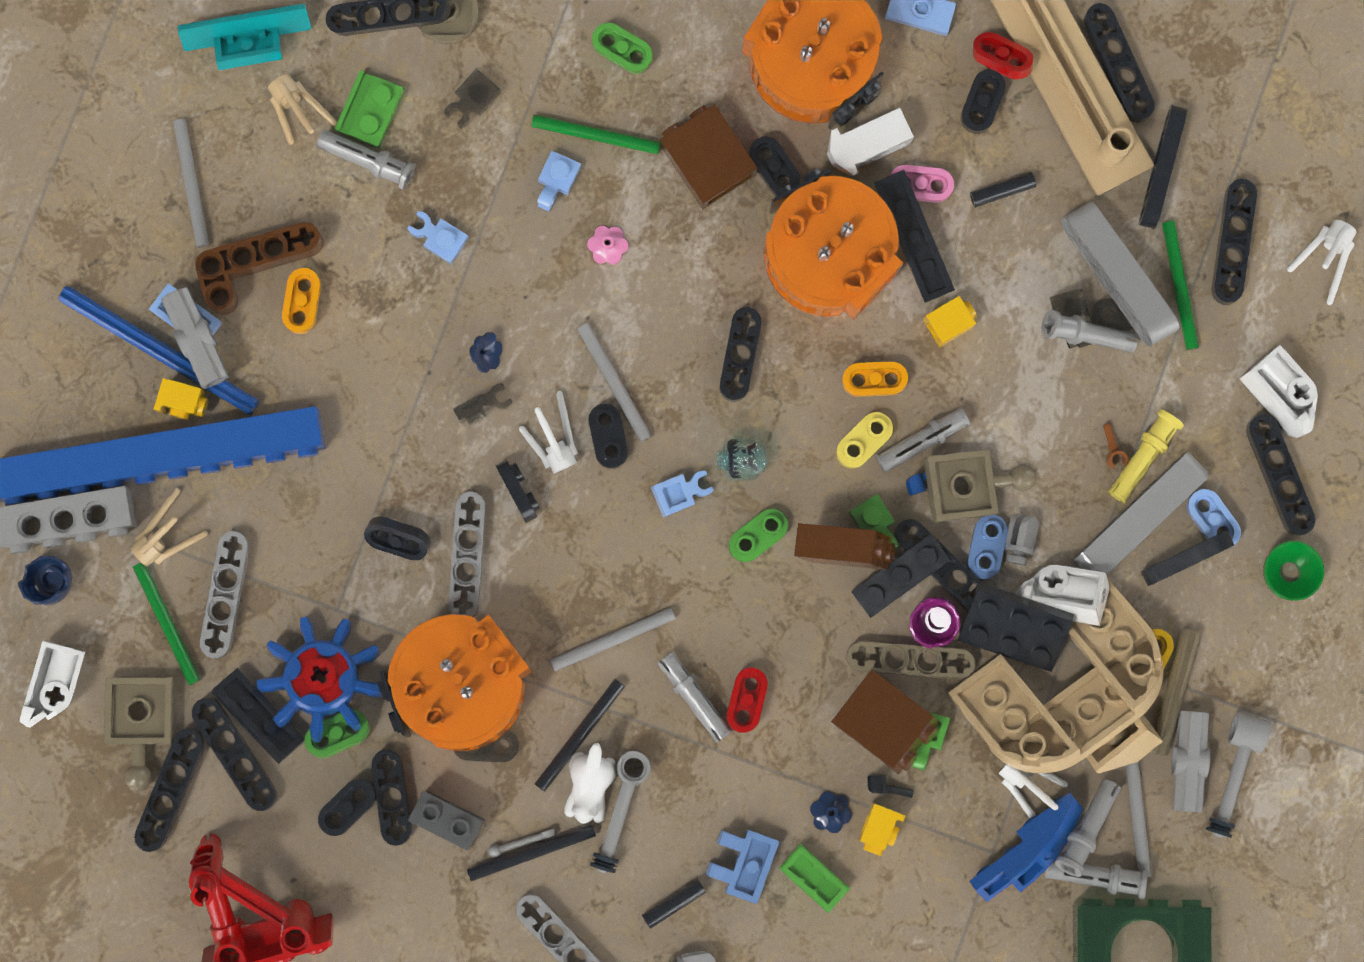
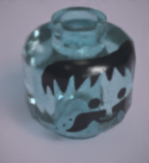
(741, 459)

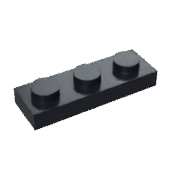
(901, 575)
(257, 715)

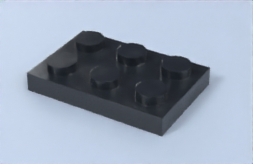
(1015, 627)

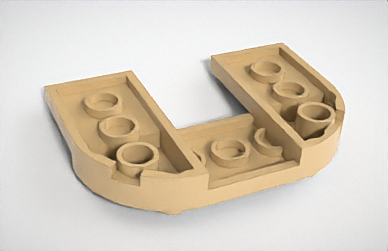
(1082, 715)

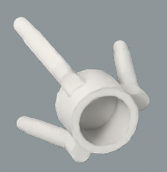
(1337, 240)
(559, 454)
(1020, 778)

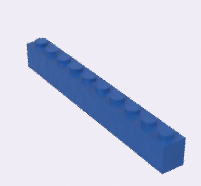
(161, 454)

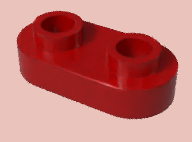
(1006, 57)
(747, 700)

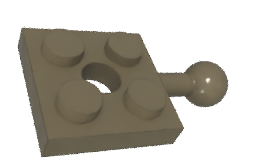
(981, 494)
(124, 729)

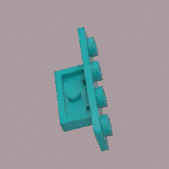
(245, 37)

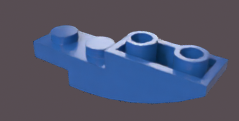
(1042, 843)

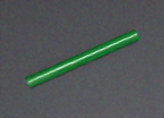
(595, 134)
(1180, 285)
(166, 624)

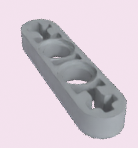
(462, 555)
(220, 594)
(570, 939)

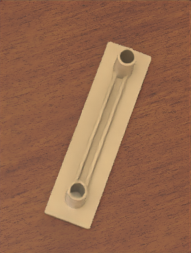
(1076, 91)

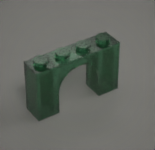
(1098, 924)

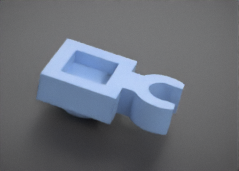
(442, 239)
(676, 494)

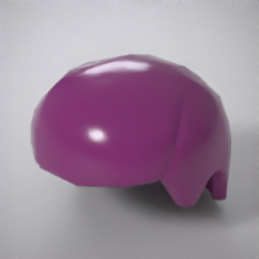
(934, 622)

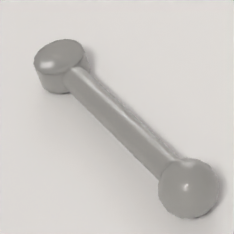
(495, 850)

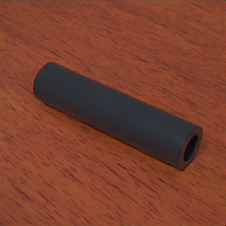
(1002, 189)
(673, 903)

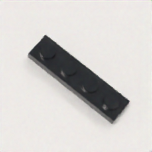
(915, 236)

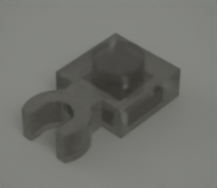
(475, 94)

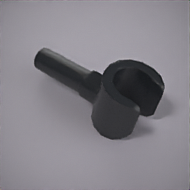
(878, 785)

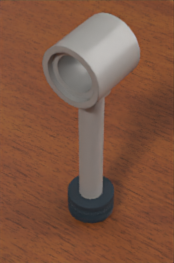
(1248, 734)
(604, 861)

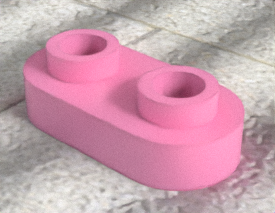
(921, 180)

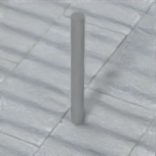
(191, 183)
(614, 382)
(612, 639)
(1138, 817)

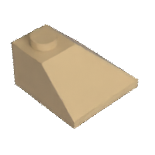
(1125, 747)

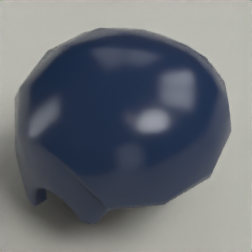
(46, 580)

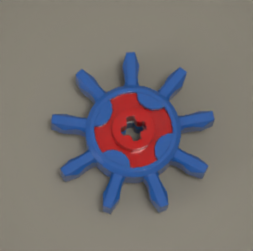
(306, 691)

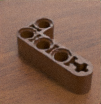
(259, 261)

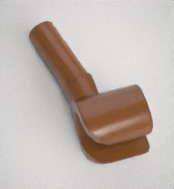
(1113, 447)

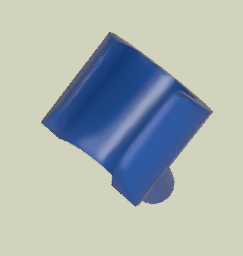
(916, 484)

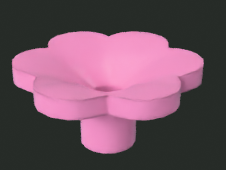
(607, 253)

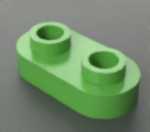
(623, 48)
(758, 535)
(338, 735)

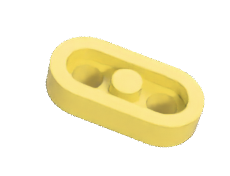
(864, 439)

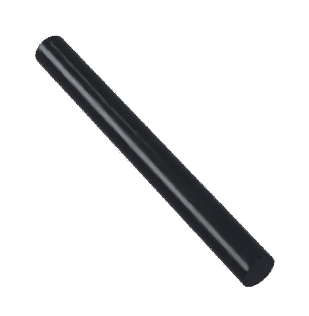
(579, 735)
(531, 852)

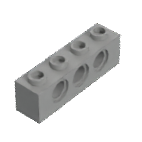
(115, 501)

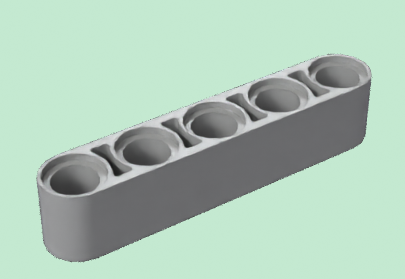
(1120, 274)
(1143, 515)

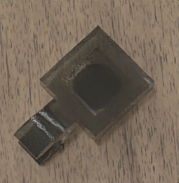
(1072, 304)
(474, 409)

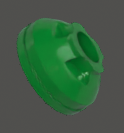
(1309, 570)

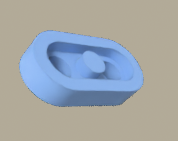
(1214, 517)

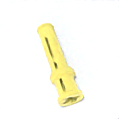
(1153, 443)

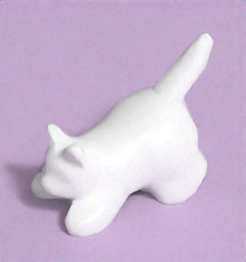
(590, 779)

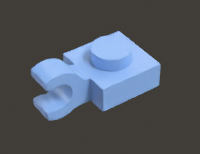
(557, 177)

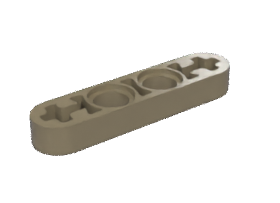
(910, 660)

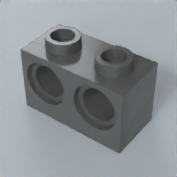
(446, 820)

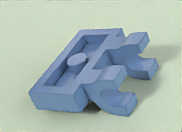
(750, 867)

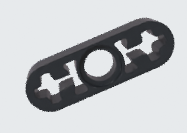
(753, 332)
(1187, 558)
(379, 790)

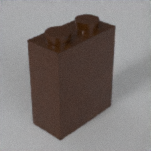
(707, 155)
(844, 546)
(886, 722)

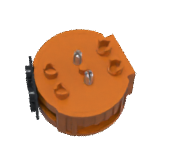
(815, 58)
(830, 245)
(455, 682)

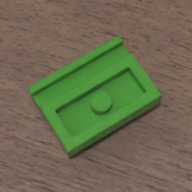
(369, 109)

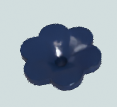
(486, 352)
(821, 808)

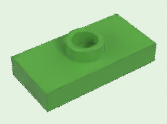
(814, 878)

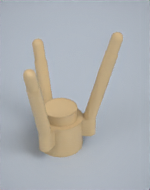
(287, 94)
(149, 545)

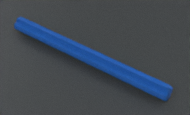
(152, 347)

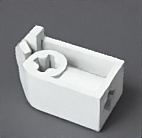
(868, 142)
(1274, 384)
(1070, 590)
(54, 667)

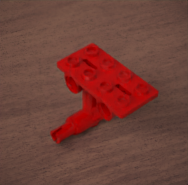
(277, 938)

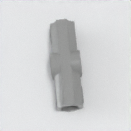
(195, 337)
(1190, 761)

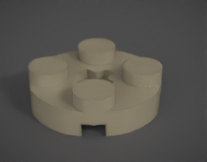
(455, 28)

